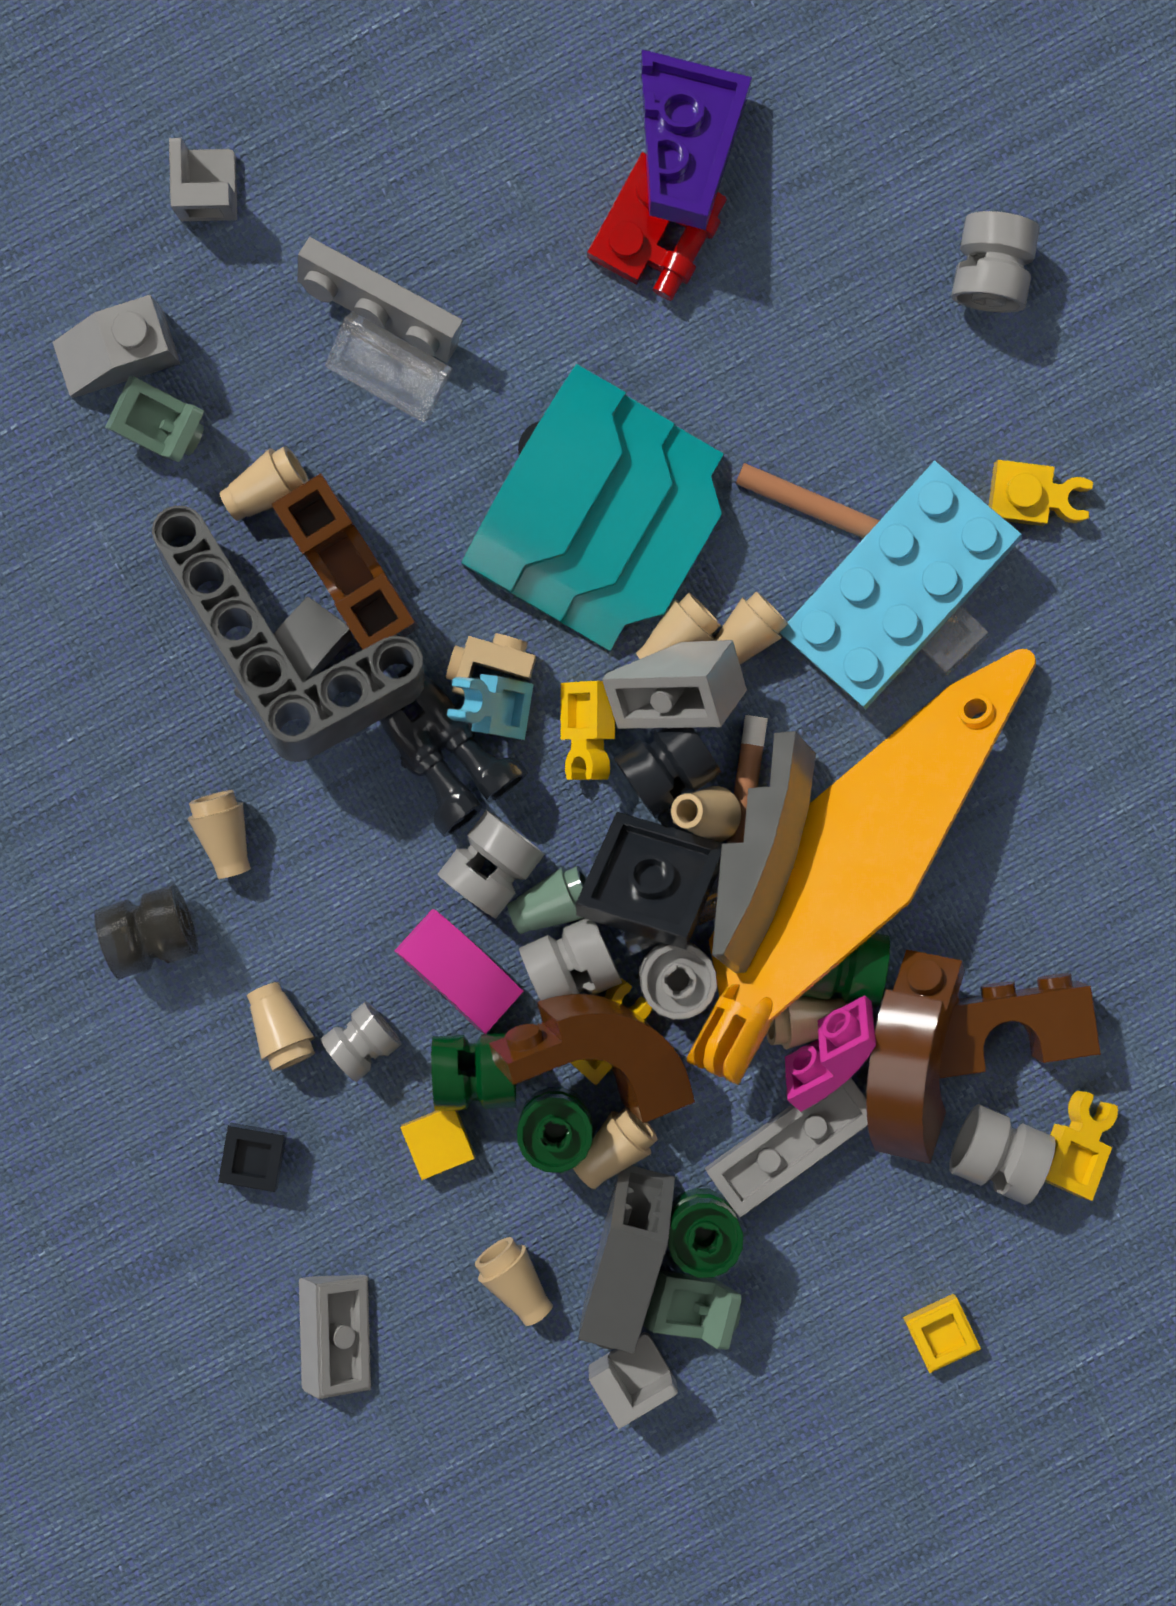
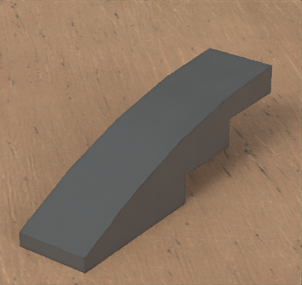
(758, 869)

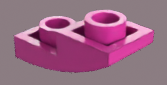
(458, 971)
(827, 1063)

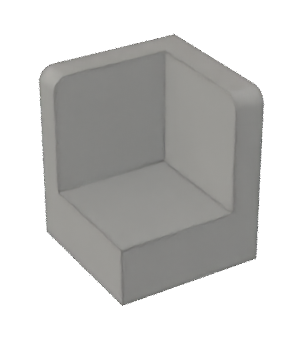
(202, 183)
(632, 1382)

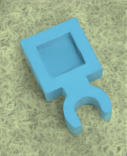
(494, 705)

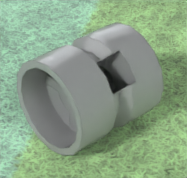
(996, 254)
(503, 847)
(570, 963)
(677, 980)
(1008, 1156)

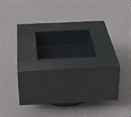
(252, 1157)

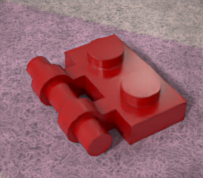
(632, 237)

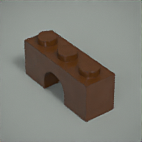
(344, 563)
(1055, 1015)

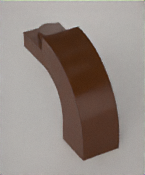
(594, 1027)
(905, 1063)

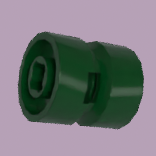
(858, 974)
(457, 1091)
(554, 1130)
(704, 1233)

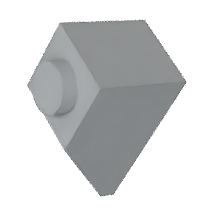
(115, 345)
(677, 687)

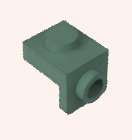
(156, 420)
(693, 1308)

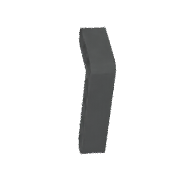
(261, 652)

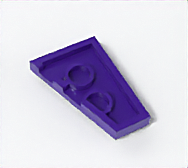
(689, 134)

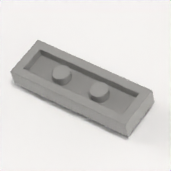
(339, 279)
(787, 1147)

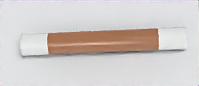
(748, 767)

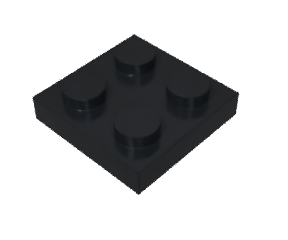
(650, 880)

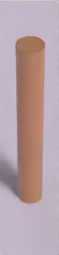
(805, 501)

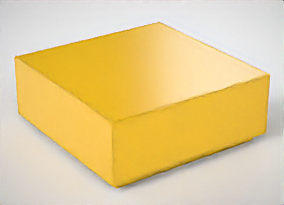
(437, 1142)
(941, 1333)

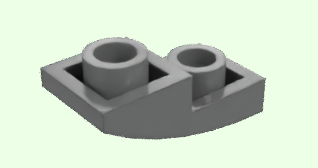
(309, 641)

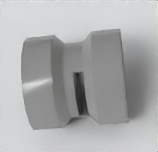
(364, 1038)

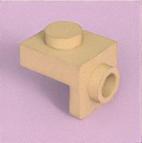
(502, 655)

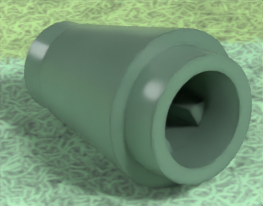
(549, 901)

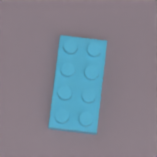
(900, 584)

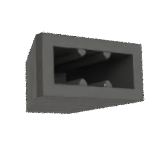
(628, 1259)

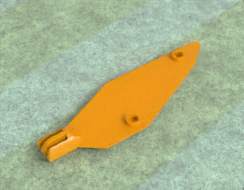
(862, 857)

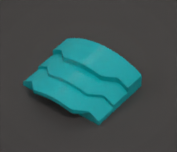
(599, 512)

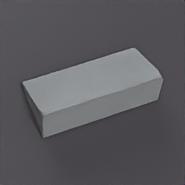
(334, 1335)

